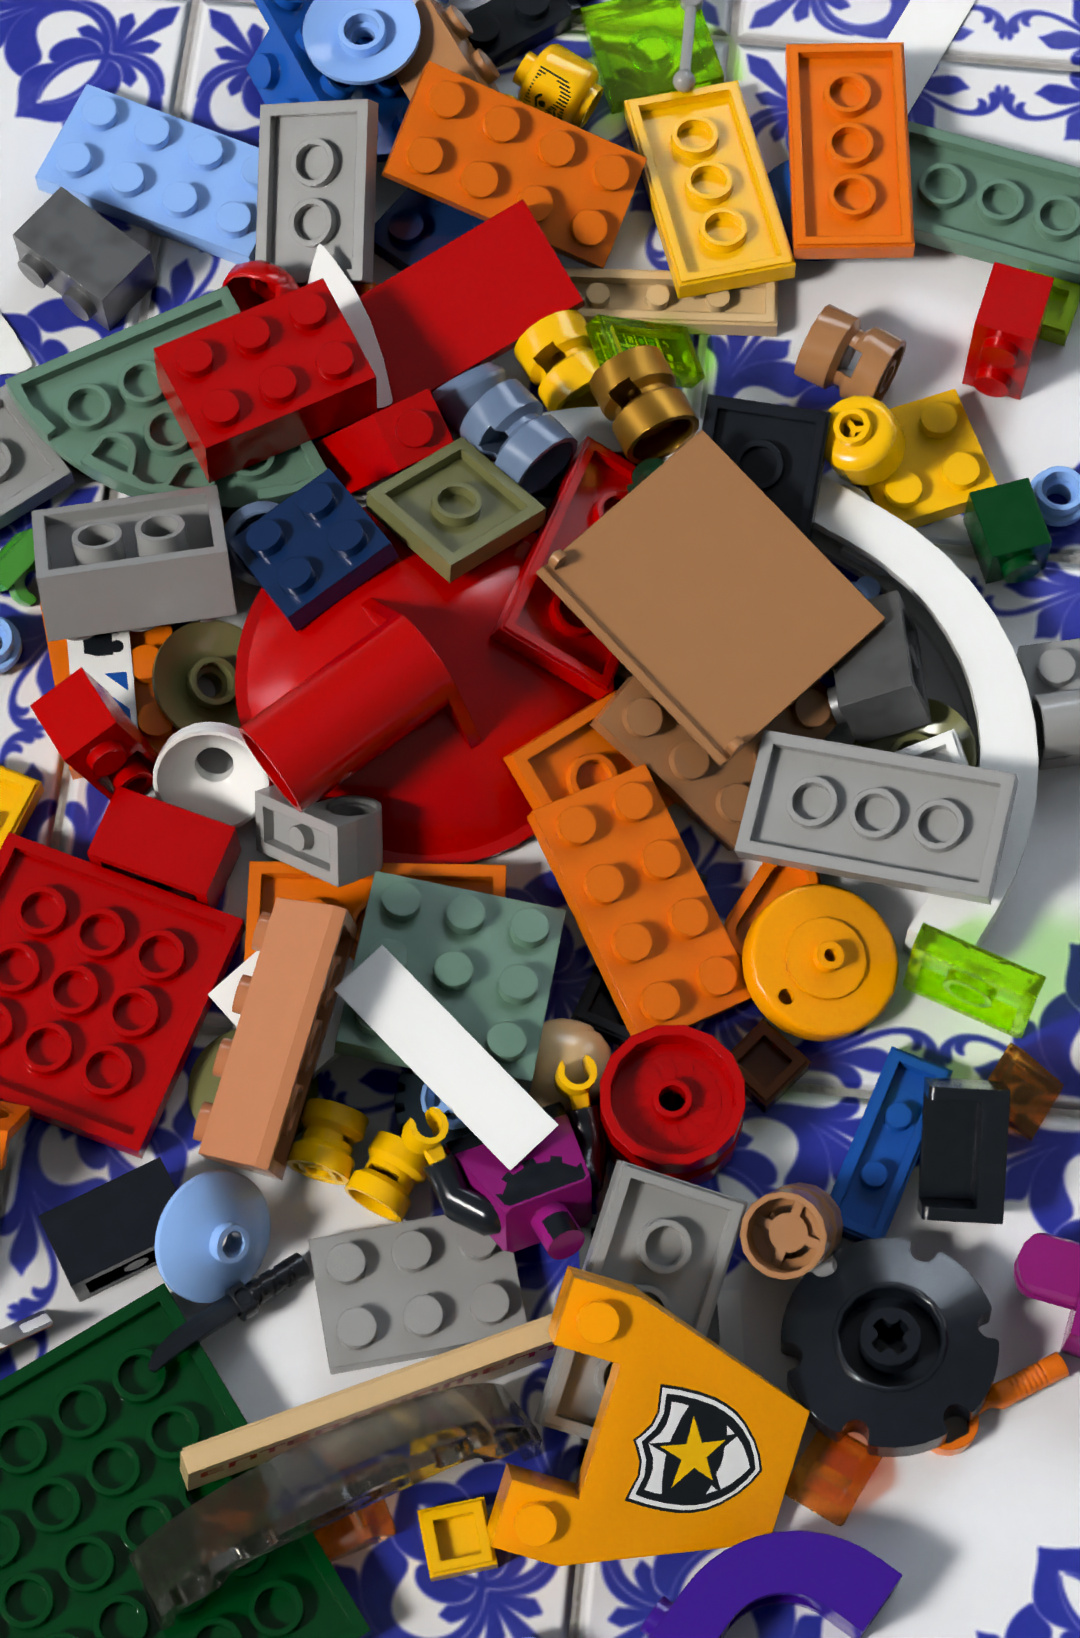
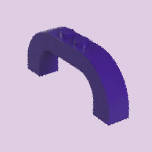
(779, 1568)

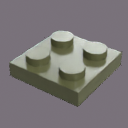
(455, 509)

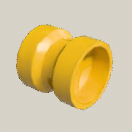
(328, 1141)
(387, 1177)

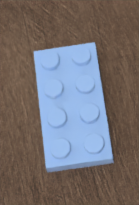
(157, 174)

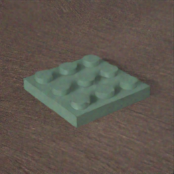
(475, 954)

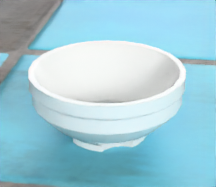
(222, 796)

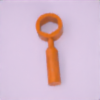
(1010, 1391)

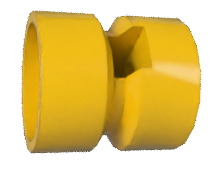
(559, 360)

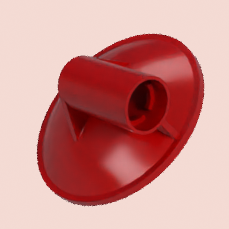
(403, 705)

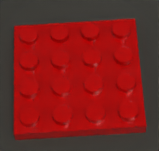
(100, 991)

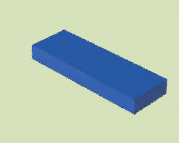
(884, 1147)

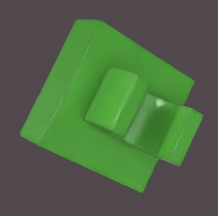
(16, 562)

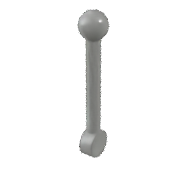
(684, 79)

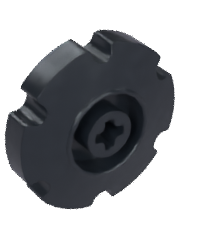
(886, 1395)

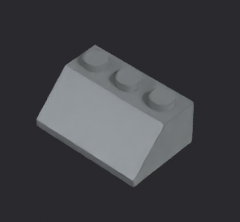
(132, 563)

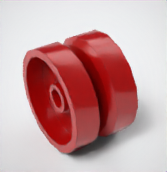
(694, 1081)

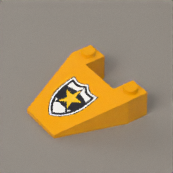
(681, 1449)

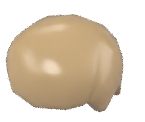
(569, 1042)

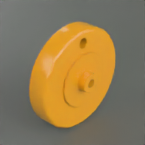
(820, 962)

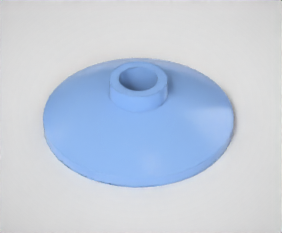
(336, 25)
(194, 1230)

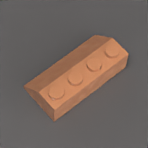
(277, 1037)

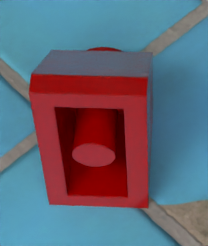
(385, 441)

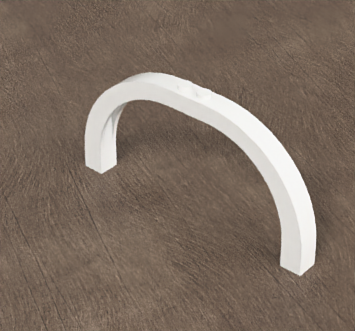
(960, 629)

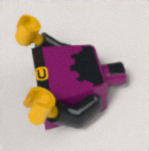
(543, 1195)

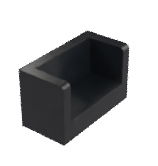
(963, 1150)
(109, 1229)

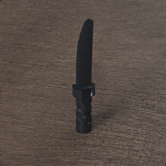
(239, 1301)

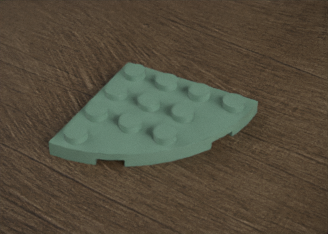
(115, 425)

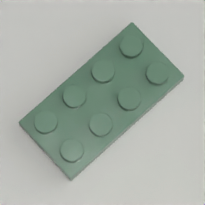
(995, 203)

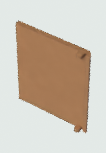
(711, 597)

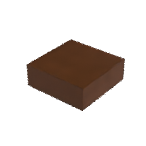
(768, 1064)

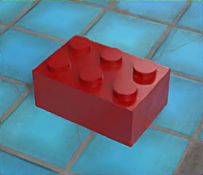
(266, 380)

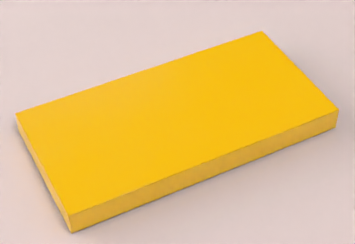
(709, 190)

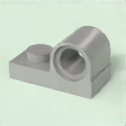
(1054, 692)
(329, 840)

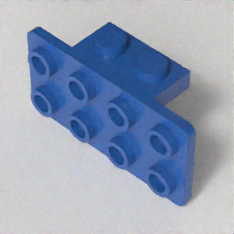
(288, 76)

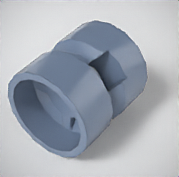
(515, 434)

